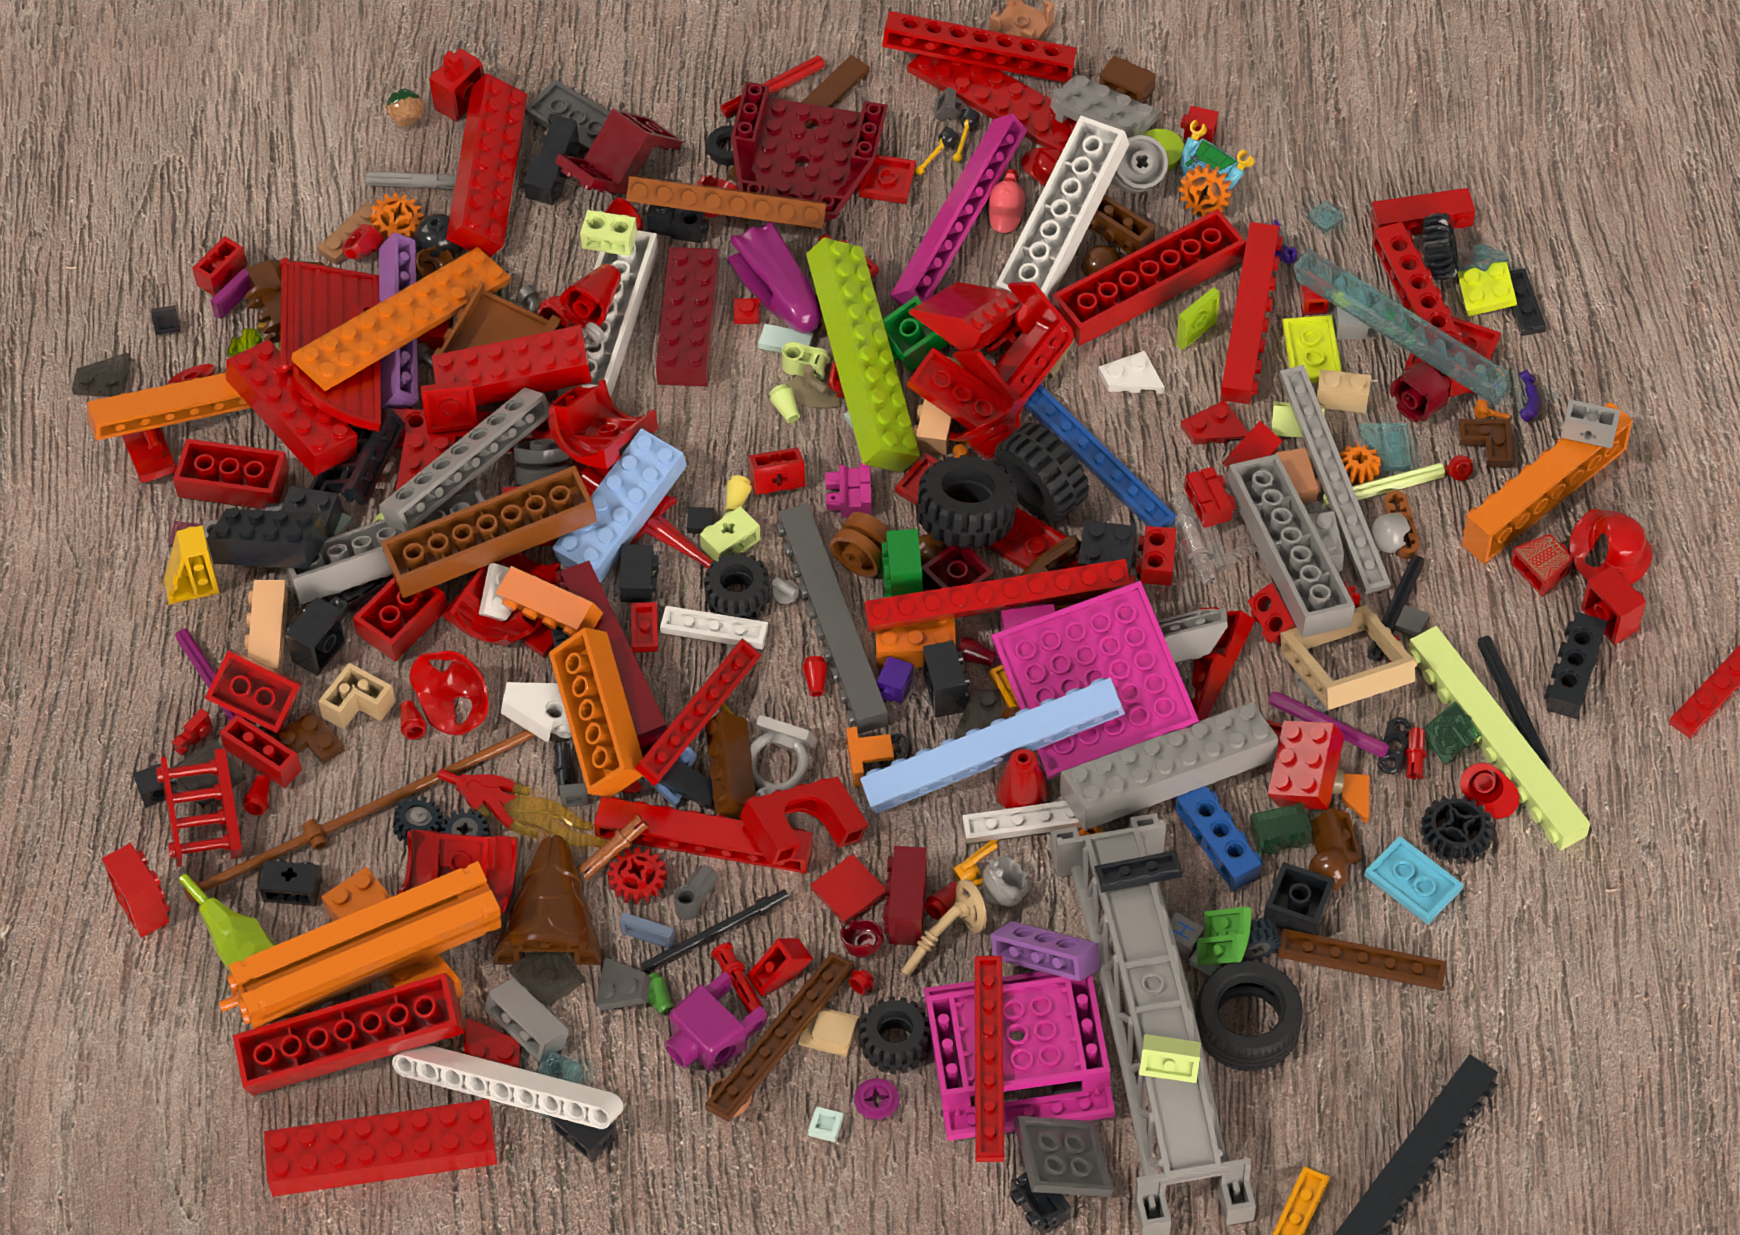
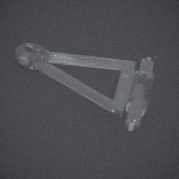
(1205, 543)

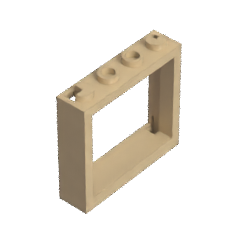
(1357, 686)

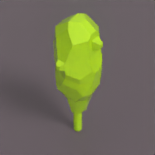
(231, 933)

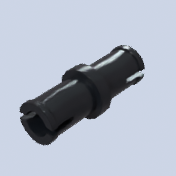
(563, 767)

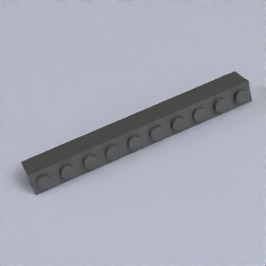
(832, 619)

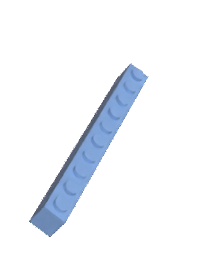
(992, 745)

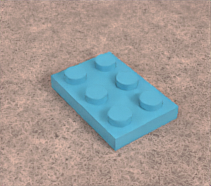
(1413, 880)

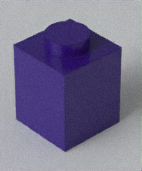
(895, 679)

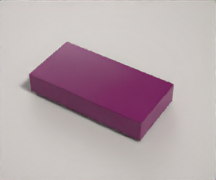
(231, 294)

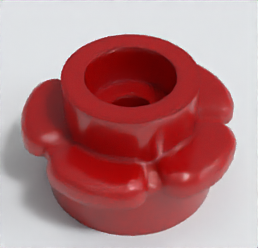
(861, 981)

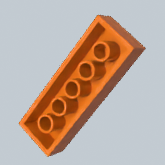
(597, 712)
(363, 891)

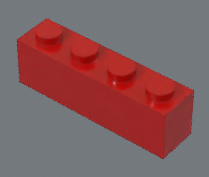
(1413, 209)

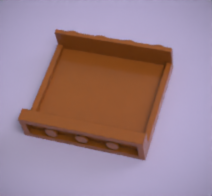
(492, 320)

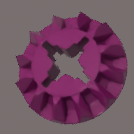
(884, 1090)

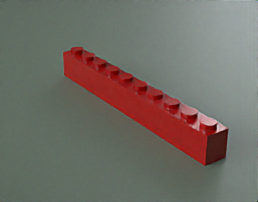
(995, 595)

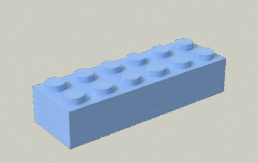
(623, 503)

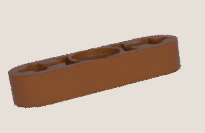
(1404, 509)

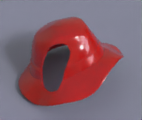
(987, 436)
(1627, 545)
(439, 689)

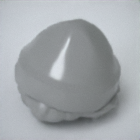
(1004, 881)

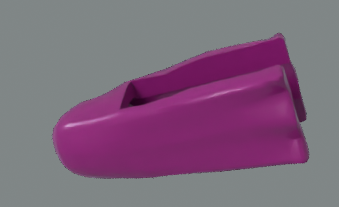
(775, 277)

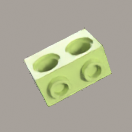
(608, 232)

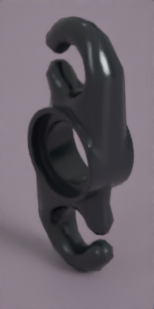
(1392, 734)

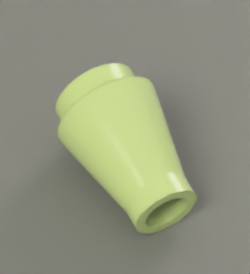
(784, 402)

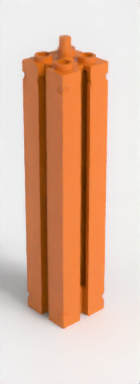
(362, 947)

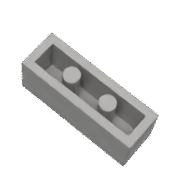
(526, 1019)

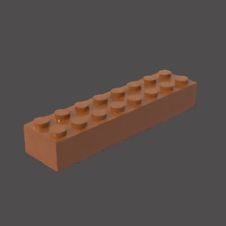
(489, 531)

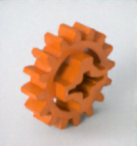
(1216, 196)
(387, 211)

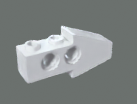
(530, 708)

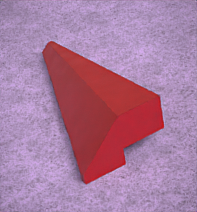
(1213, 669)

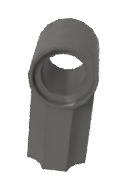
(694, 891)

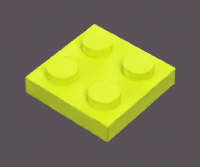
(1487, 289)

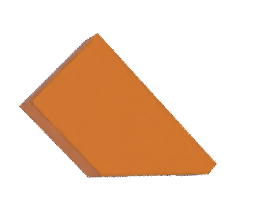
(1356, 794)

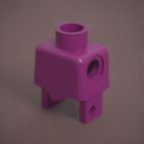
(707, 1030)

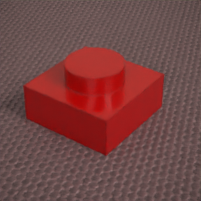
(746, 310)

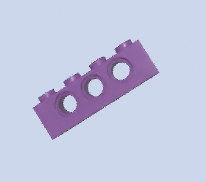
(1046, 951)

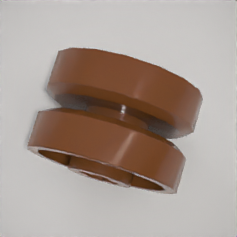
(860, 544)

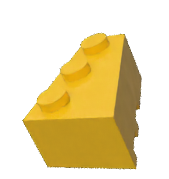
(190, 567)

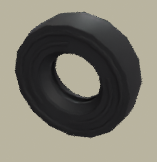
(715, 138)

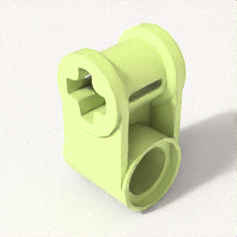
(797, 355)

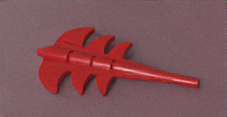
(655, 525)

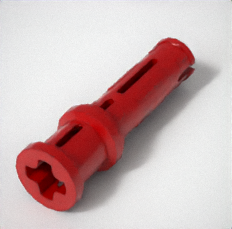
(729, 963)

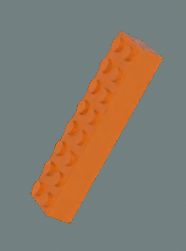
(1538, 491)

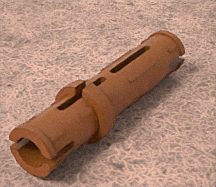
(622, 839)

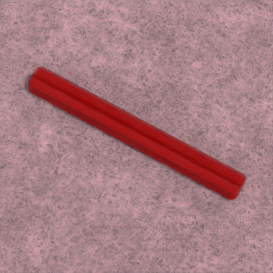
(779, 82)

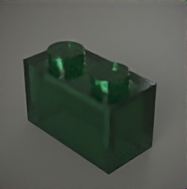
(1280, 829)

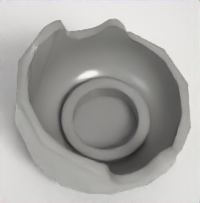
(1389, 532)

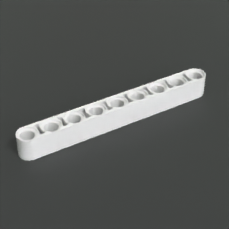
(509, 1085)

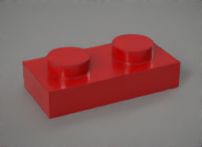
(644, 627)

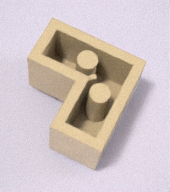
(353, 692)

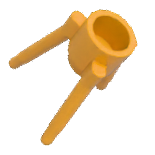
(969, 869)

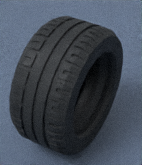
(1259, 981)

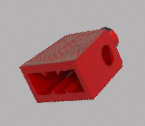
(1543, 562)

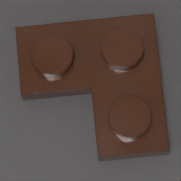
(1491, 433)
(311, 733)

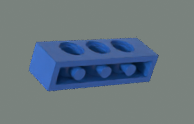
(1234, 871)

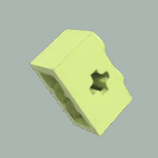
(731, 534)

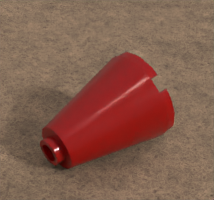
(591, 296)
(1022, 781)

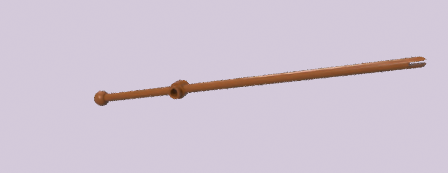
(315, 833)

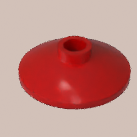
(194, 372)

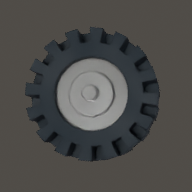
(416, 815)

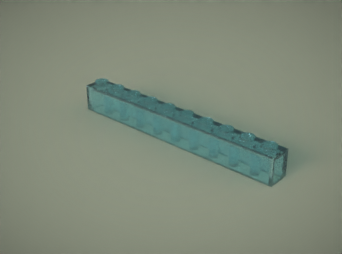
(1402, 327)

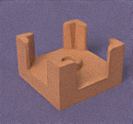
(1023, 19)

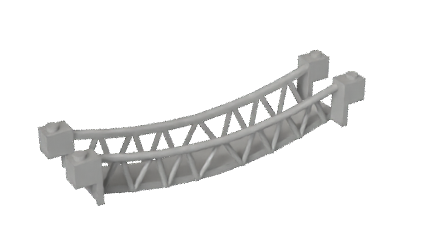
(1159, 1006)

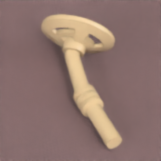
(964, 908)

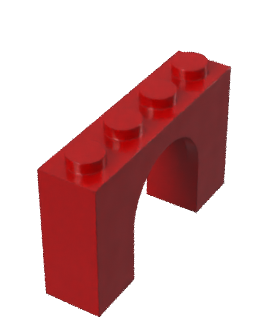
(822, 799)

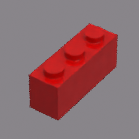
(260, 751)

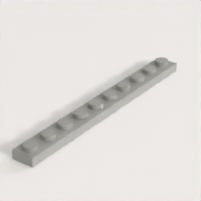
(1334, 480)

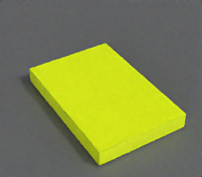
(1312, 344)

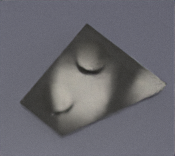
(980, 711)

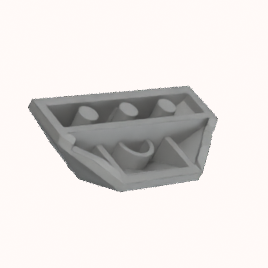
(1193, 633)

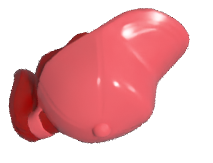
(1007, 203)

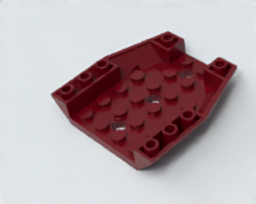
(773, 138)

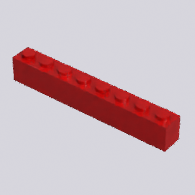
(1250, 313)
(694, 833)

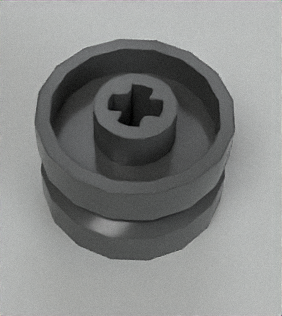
(538, 460)

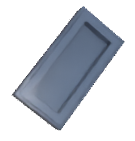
(647, 930)

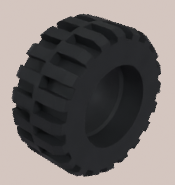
(1044, 471)
(961, 522)

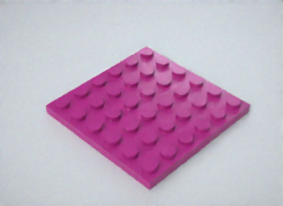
(1094, 640)

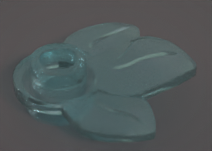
(1481, 257)

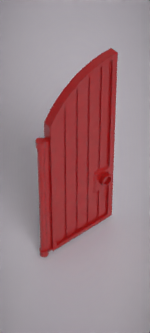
(313, 304)

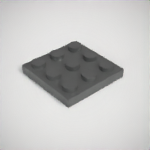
(1063, 1156)

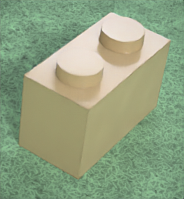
(1343, 391)

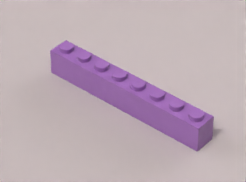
(398, 368)

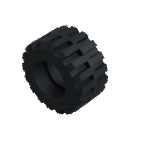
(737, 570)
(895, 1015)

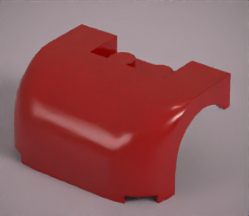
(437, 854)

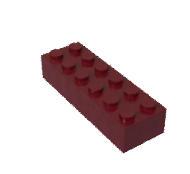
(688, 316)

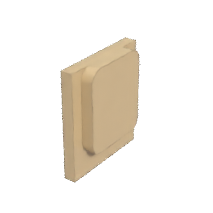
(830, 1032)

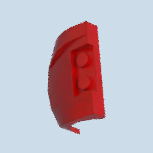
(592, 427)
(465, 607)

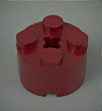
(1420, 392)

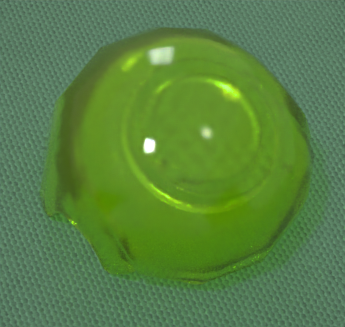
(248, 339)

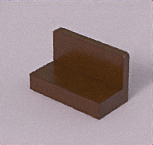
(1336, 830)

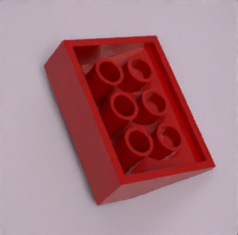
(969, 314)

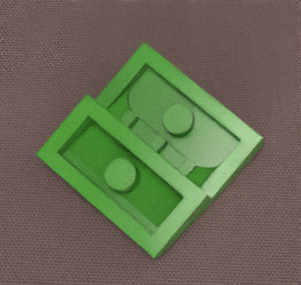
(1225, 936)

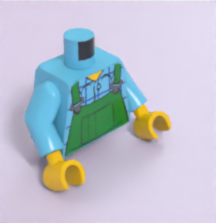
(1204, 153)

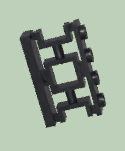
(359, 479)

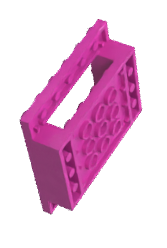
(1059, 1047)

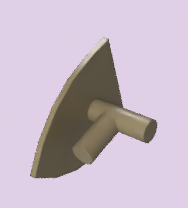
(813, 392)

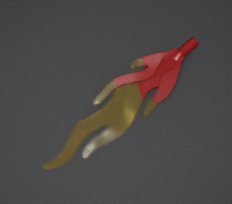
(512, 810)

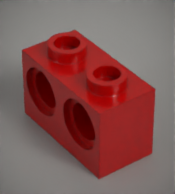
(1156, 555)
(1271, 618)

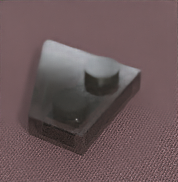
(103, 378)

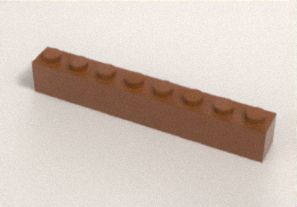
(726, 201)

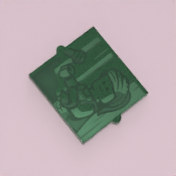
(1450, 732)

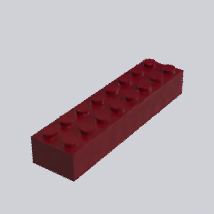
(642, 706)

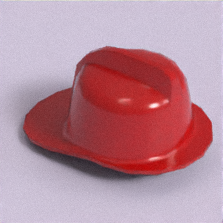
(1040, 163)
(1490, 788)

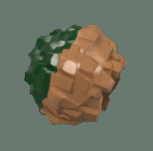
(405, 107)

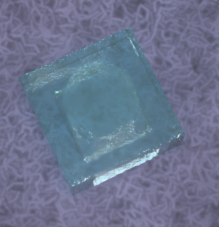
(1325, 216)

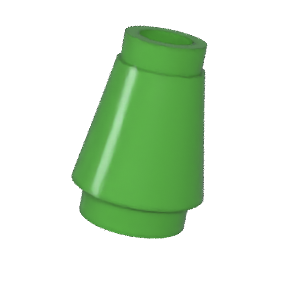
(659, 995)

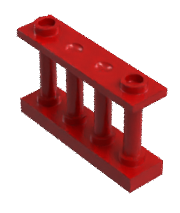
(221, 791)

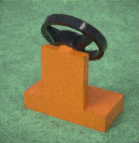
(873, 750)

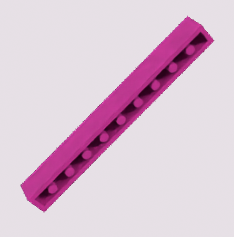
(960, 210)

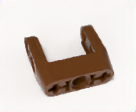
(1055, 559)

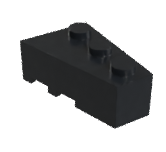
(544, 177)

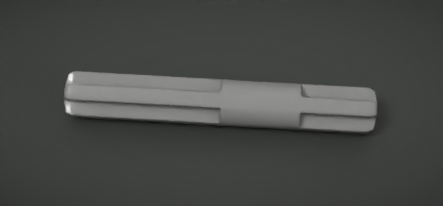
(417, 180)

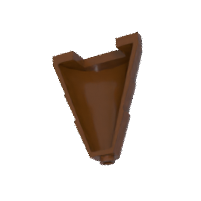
(550, 910)

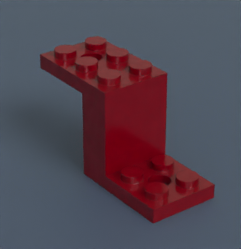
(618, 152)

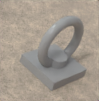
(787, 737)

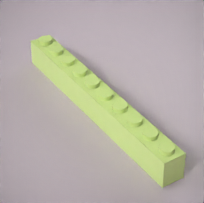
(1500, 739)

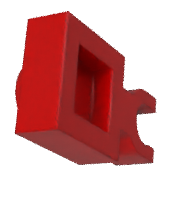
(194, 730)

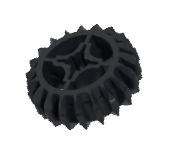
(1440, 246)
(1461, 820)

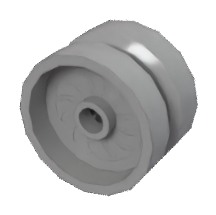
(1152, 163)

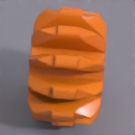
(1360, 463)

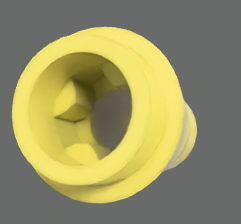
(737, 492)

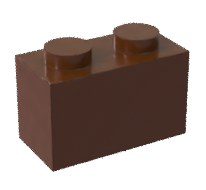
(1128, 79)

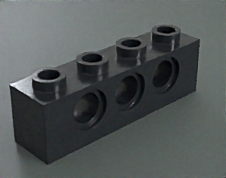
(1568, 700)

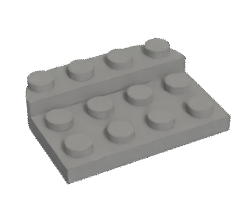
(1102, 104)

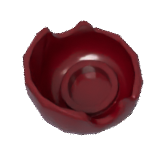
(862, 938)

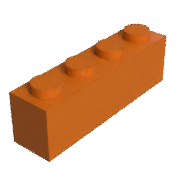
(547, 602)

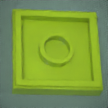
(1198, 318)

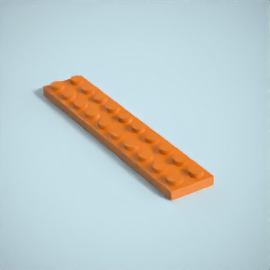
(398, 319)

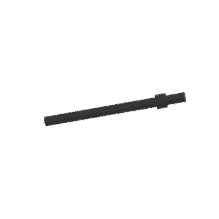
(760, 907)

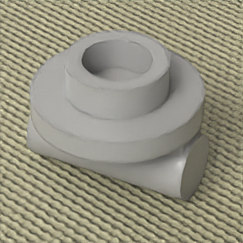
(784, 591)

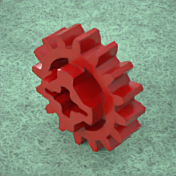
(628, 884)

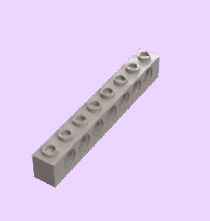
(465, 460)

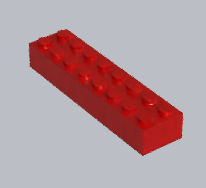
(487, 165)
(1149, 276)
(348, 1034)
(380, 1147)

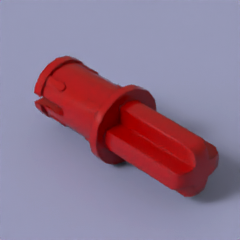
(1415, 753)

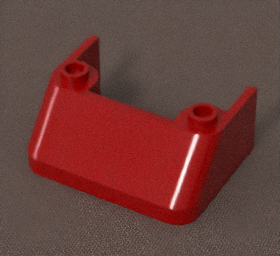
(1034, 352)

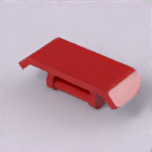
(149, 454)

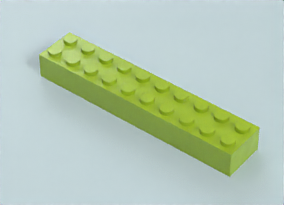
(862, 355)

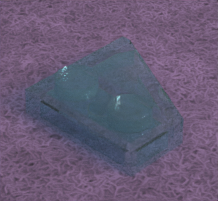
(1390, 442)

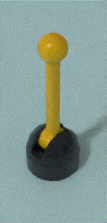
(968, 119)
(947, 139)

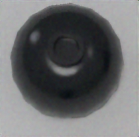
(433, 232)

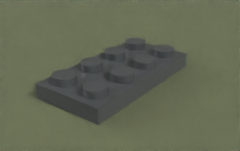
(566, 102)

